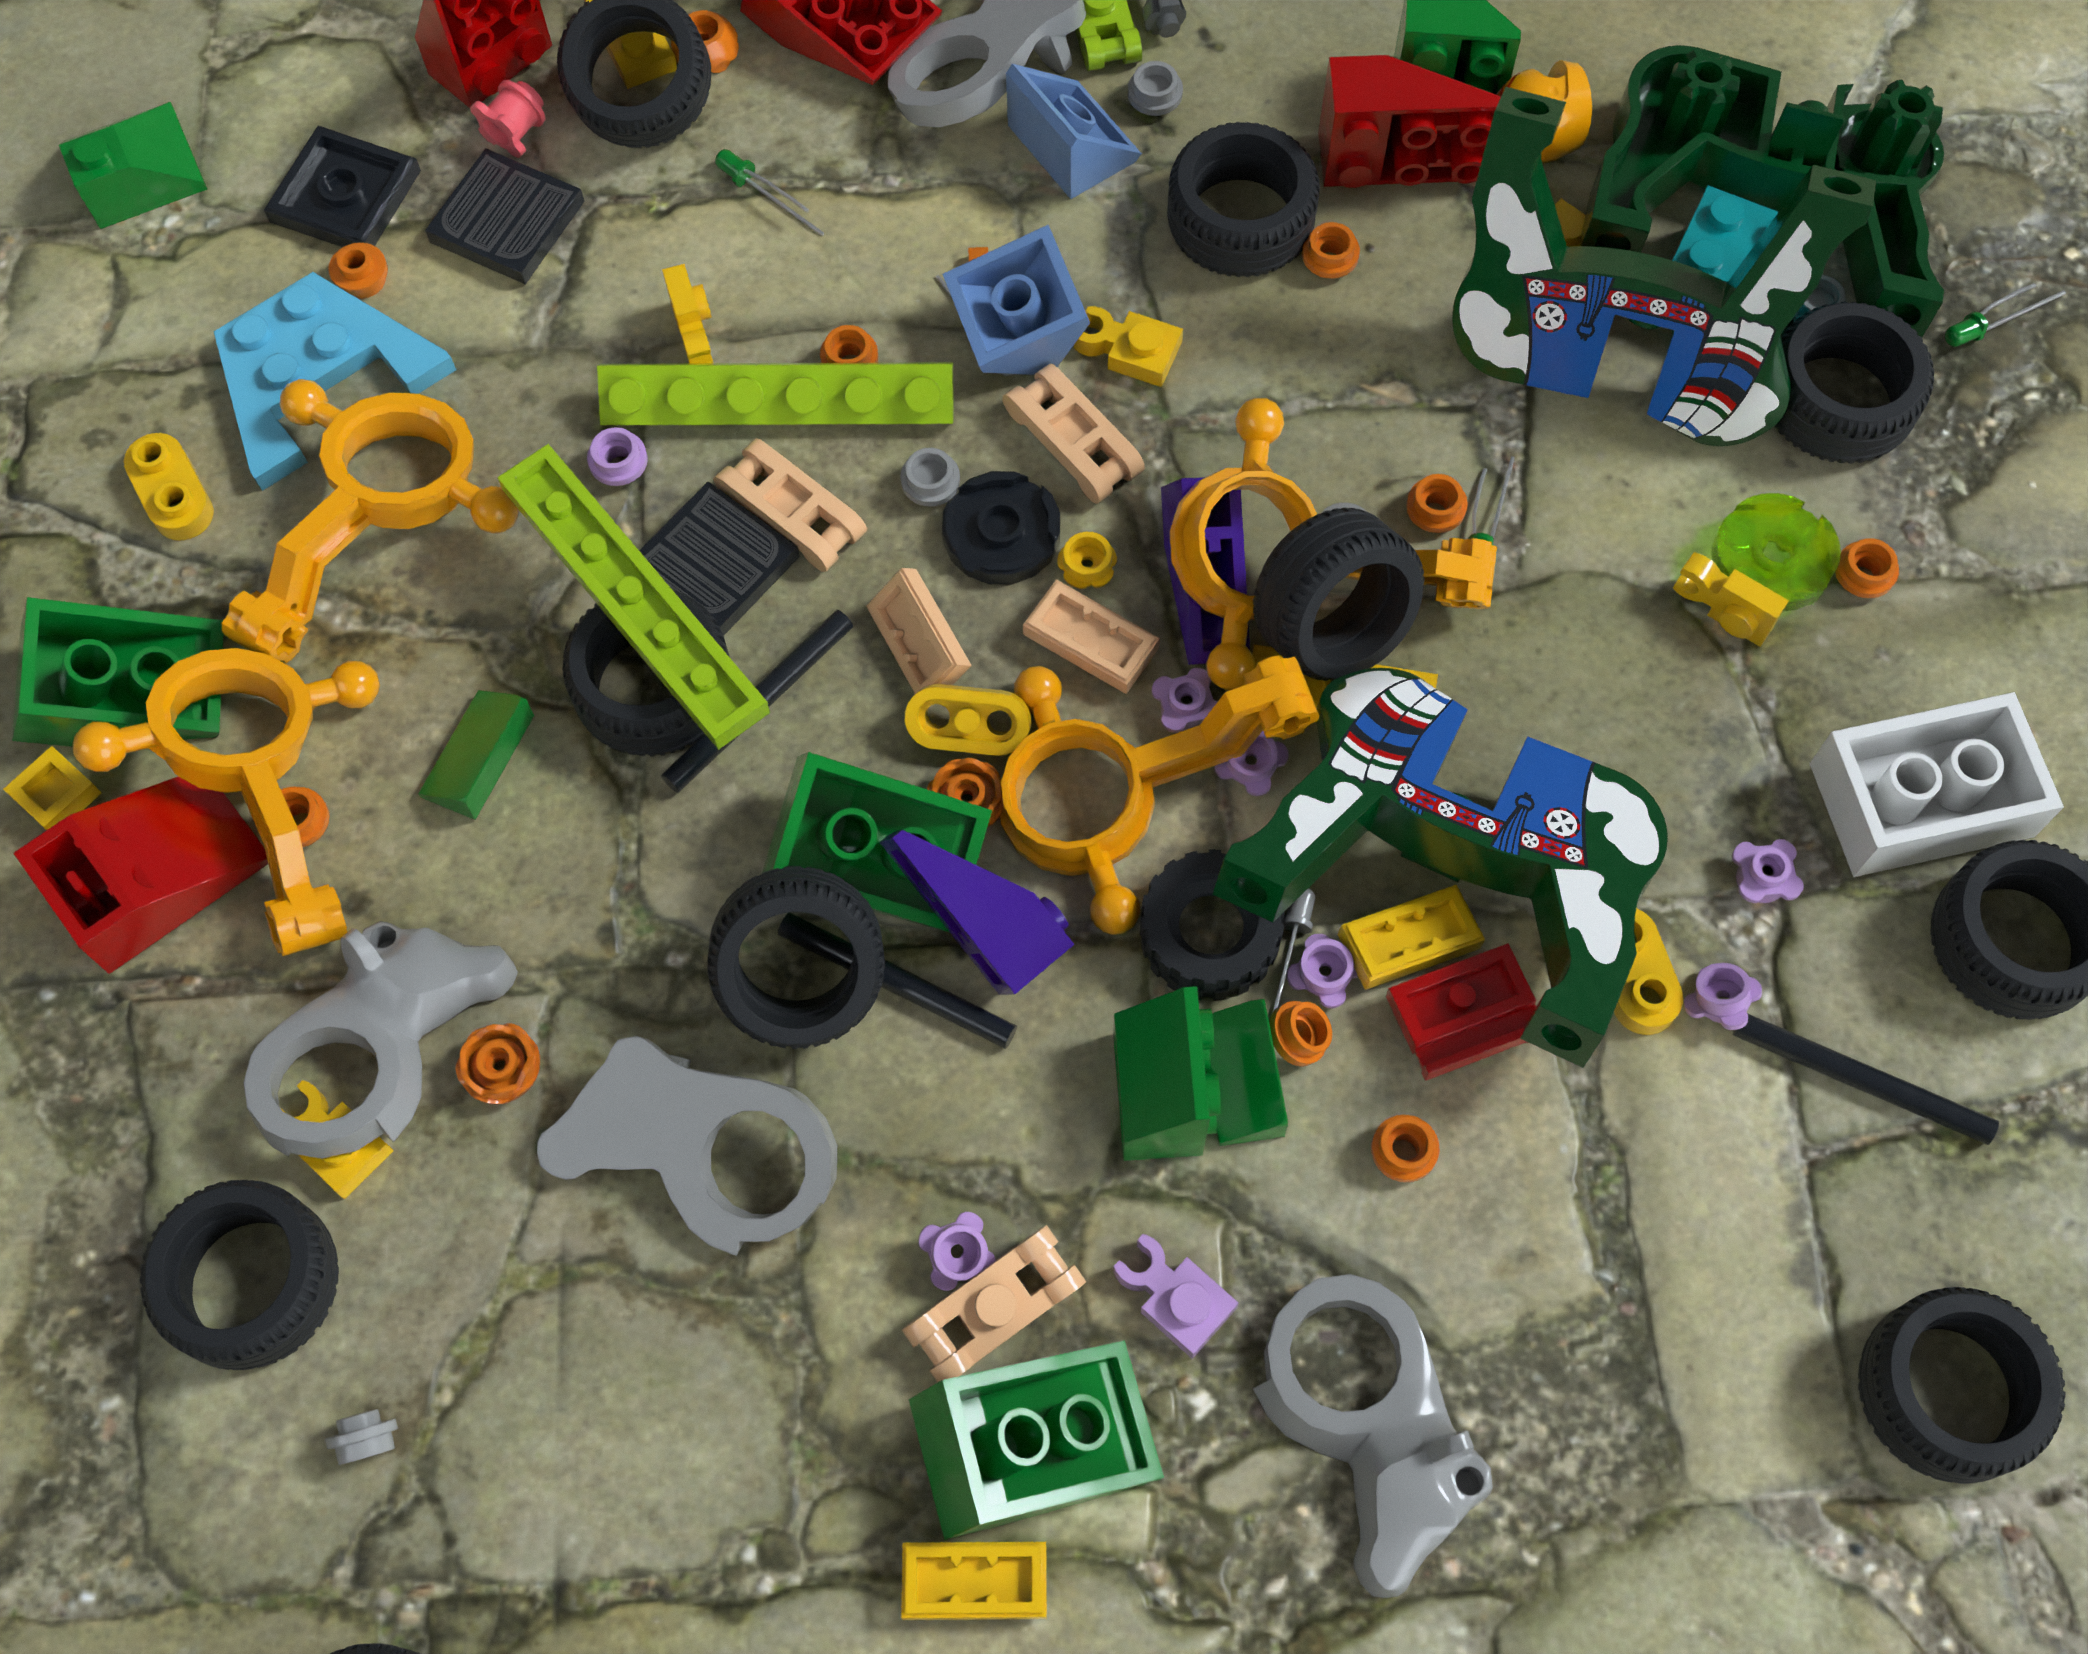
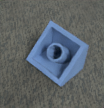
(1065, 129)
(1018, 305)

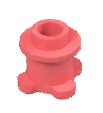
(510, 116)

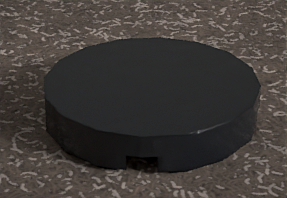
(1001, 528)

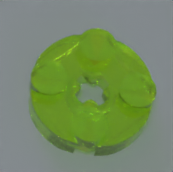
(1779, 520)

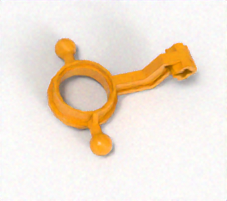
(1459, 570)
(277, 617)
(1270, 701)
(300, 914)

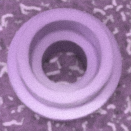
(612, 444)

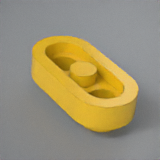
(167, 482)
(968, 721)
(1650, 970)

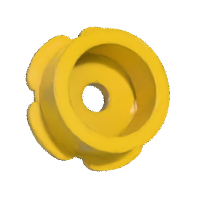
(1087, 547)

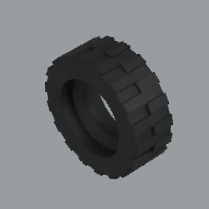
(1181, 964)

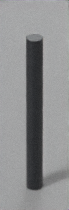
(771, 688)
(902, 983)
(1869, 1079)

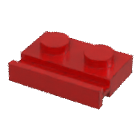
(1464, 1010)

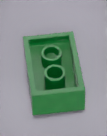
(100, 667)
(842, 813)
(1033, 1438)

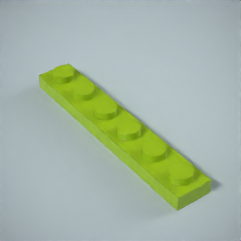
(776, 393)
(634, 596)

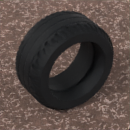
(664, 116)
(1250, 154)
(1880, 345)
(1310, 565)
(625, 727)
(1974, 960)
(795, 1021)
(187, 1236)
(2014, 1343)

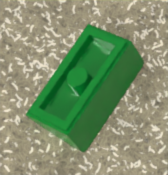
(478, 752)
(1247, 1075)

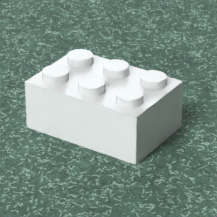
(1935, 784)

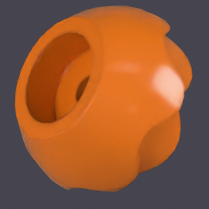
(718, 36)
(971, 778)
(490, 1045)

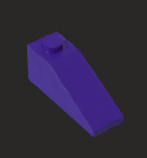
(1227, 556)
(992, 919)

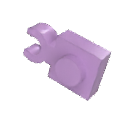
(1182, 1301)

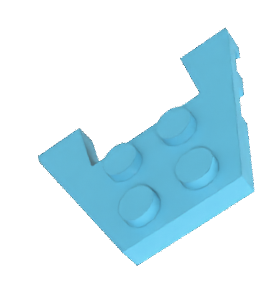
(315, 336)

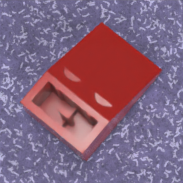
(846, 35)
(479, 43)
(1400, 124)
(140, 866)

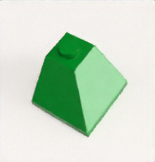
(133, 165)

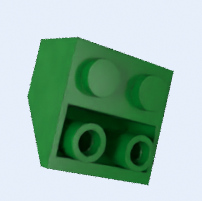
(1459, 41)
(1162, 1079)

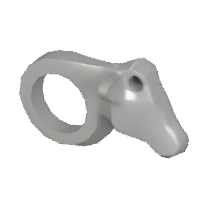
(1000, 34)
(390, 997)
(664, 1117)
(1406, 1458)

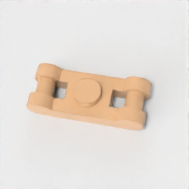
(1074, 432)
(791, 503)
(994, 1305)

